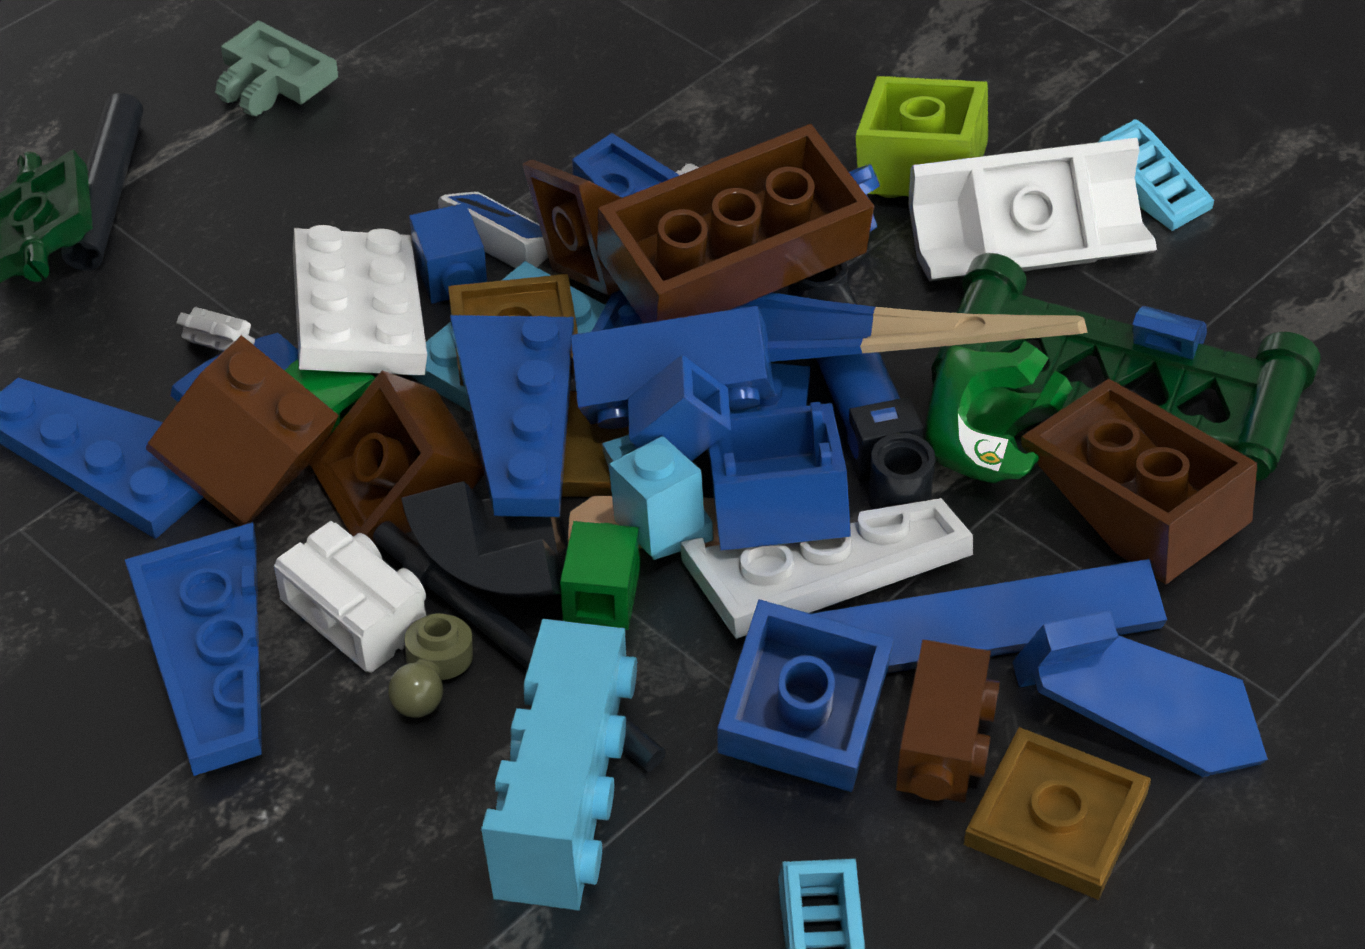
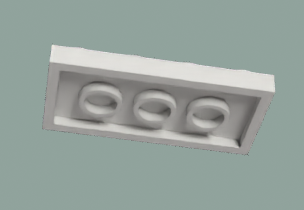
(357, 302)

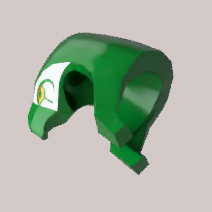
(976, 417)

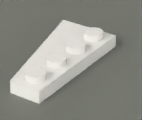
(811, 575)

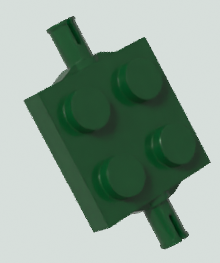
(42, 213)

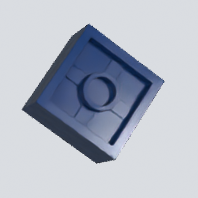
(780, 478)

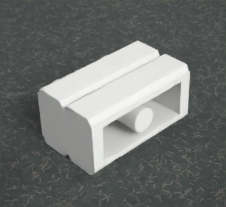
(350, 594)

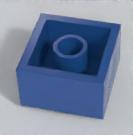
(804, 695)

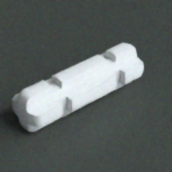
(213, 328)

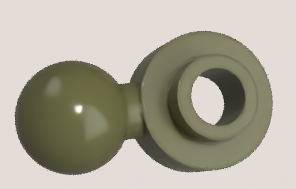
(435, 651)

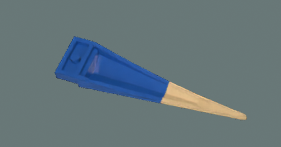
(823, 328)

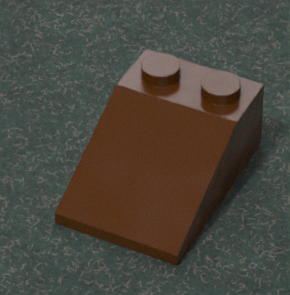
(1145, 478)

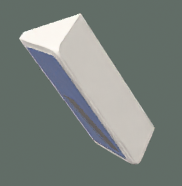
(502, 230)

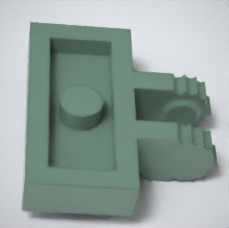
(269, 64)

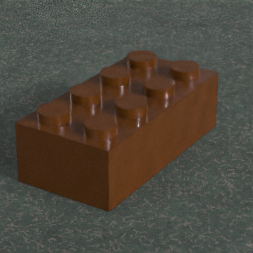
(734, 228)

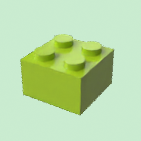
(920, 124)

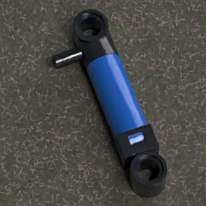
(881, 427)

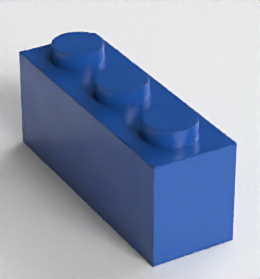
(623, 359)

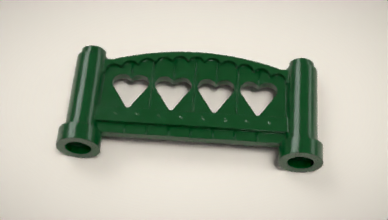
(1254, 392)

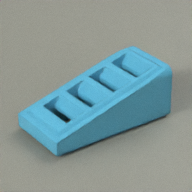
(1162, 166)
(821, 879)

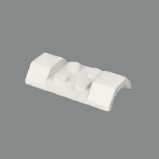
(1028, 206)

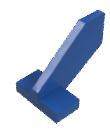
(1144, 694)

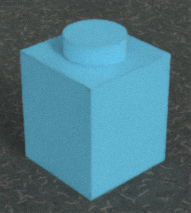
(657, 493)

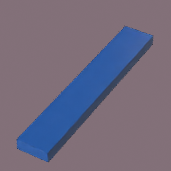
(1010, 613)

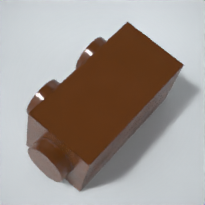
(943, 722)

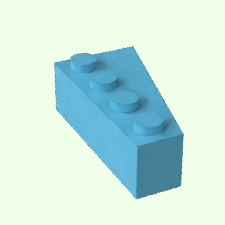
(556, 774)

